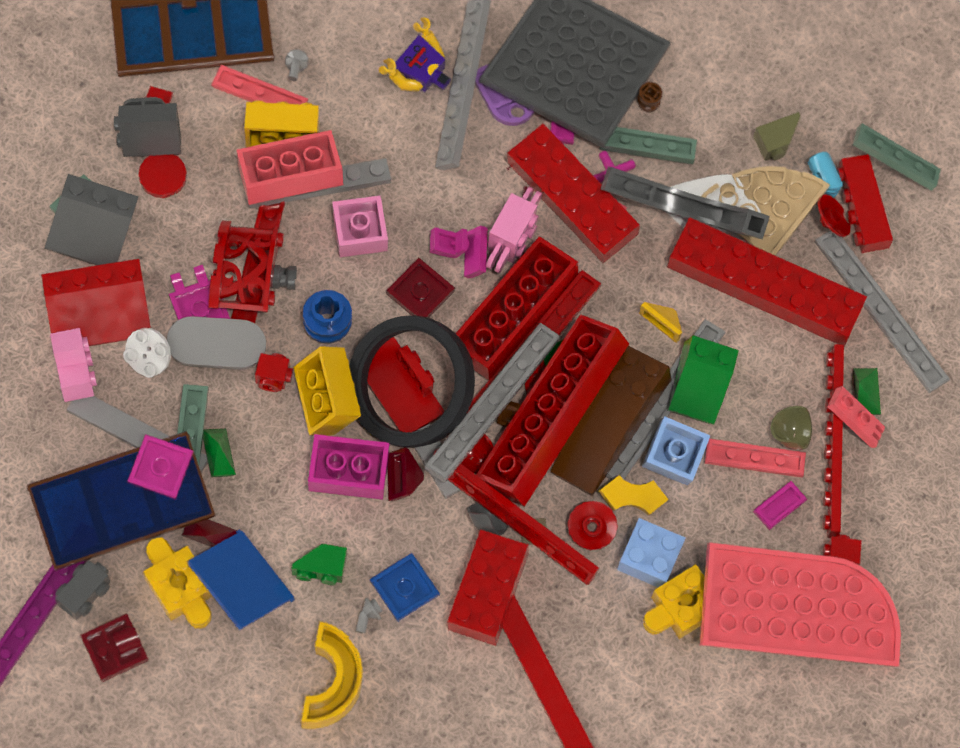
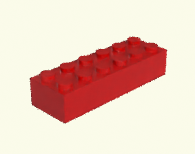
(573, 193)
(516, 305)

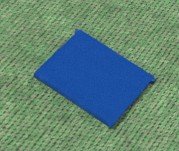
(240, 580)

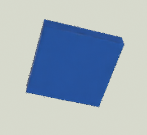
(404, 587)

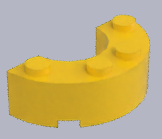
(342, 695)

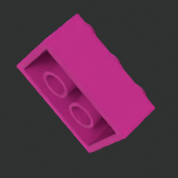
(348, 466)

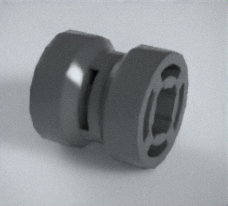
(284, 277)

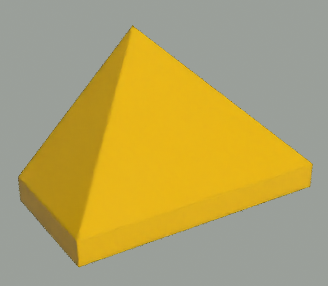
(663, 318)

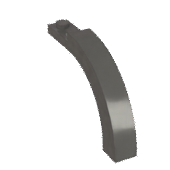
(685, 204)

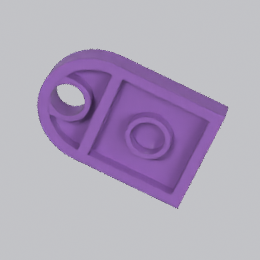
(500, 105)

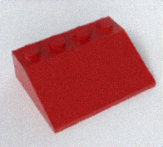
(98, 299)

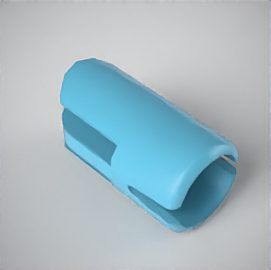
(824, 168)

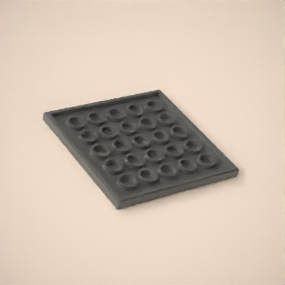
(576, 65)

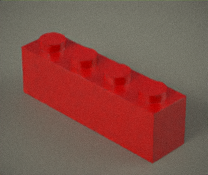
(865, 204)

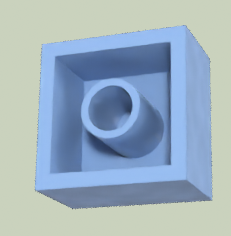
(676, 451)
(651, 553)

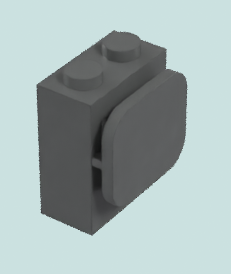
(148, 127)

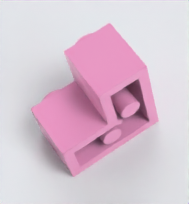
(73, 364)

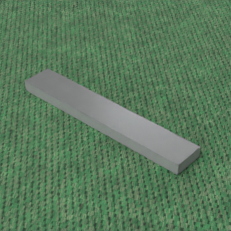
(117, 423)

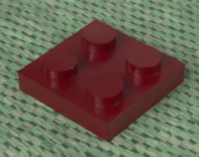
(420, 290)

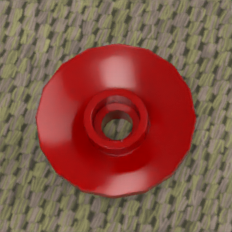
(833, 215)
(594, 513)

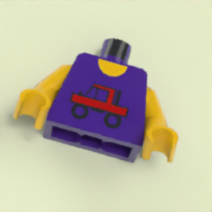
(420, 63)

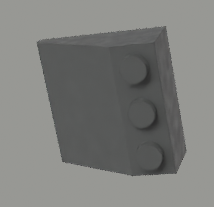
(91, 221)

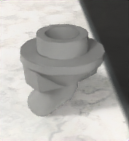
(296, 62)
(370, 610)

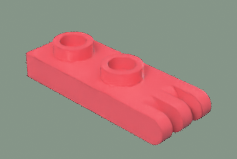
(856, 416)

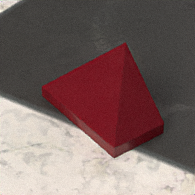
(403, 474)
(208, 532)

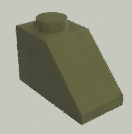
(775, 137)

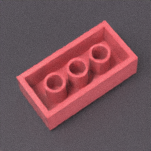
(290, 167)

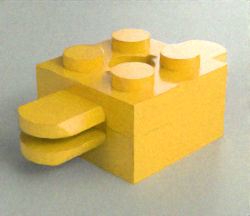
(176, 583)
(677, 604)

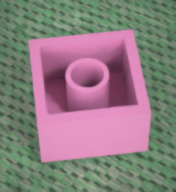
(360, 226)

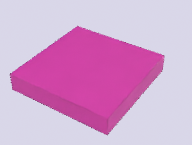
(160, 466)

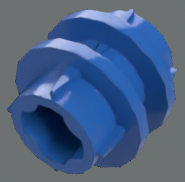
(330, 329)

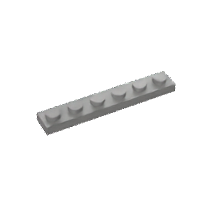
(354, 177)

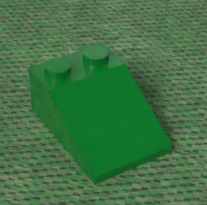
(702, 379)

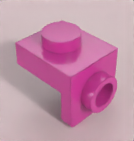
(448, 243)

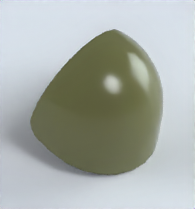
(792, 421)

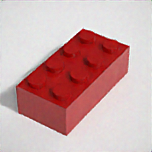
(488, 587)

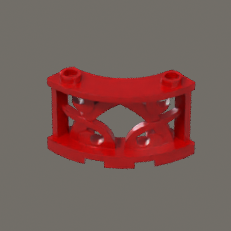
(256, 240)

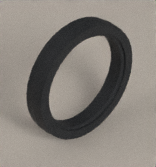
(463, 386)

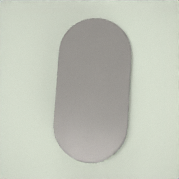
(216, 342)

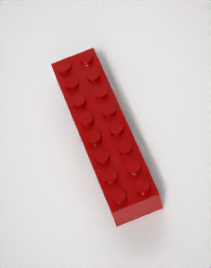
(766, 281)
(553, 409)

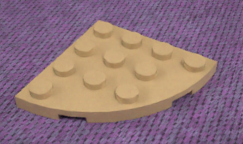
(780, 194)

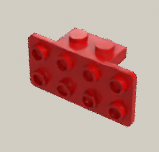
(403, 387)

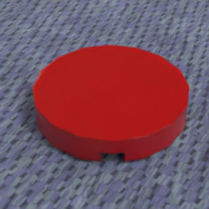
(162, 175)

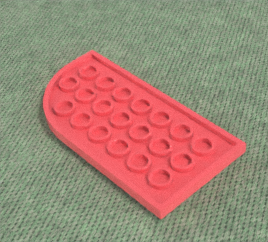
(797, 606)

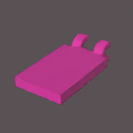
(194, 299)

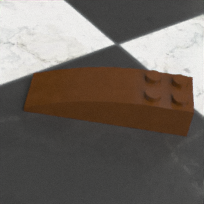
(612, 420)

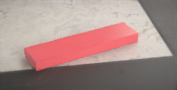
(251, 88)
(755, 458)

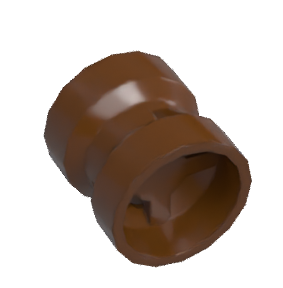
(645, 100)

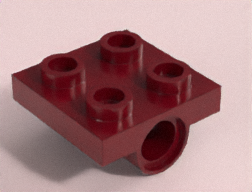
(114, 648)

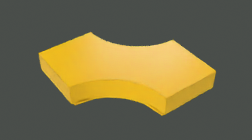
(644, 497)

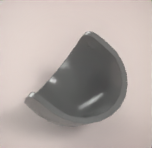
(486, 520)

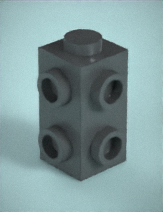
(83, 589)

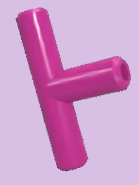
(606, 160)

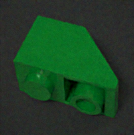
(322, 563)

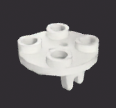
(138, 345)

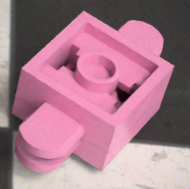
(512, 228)

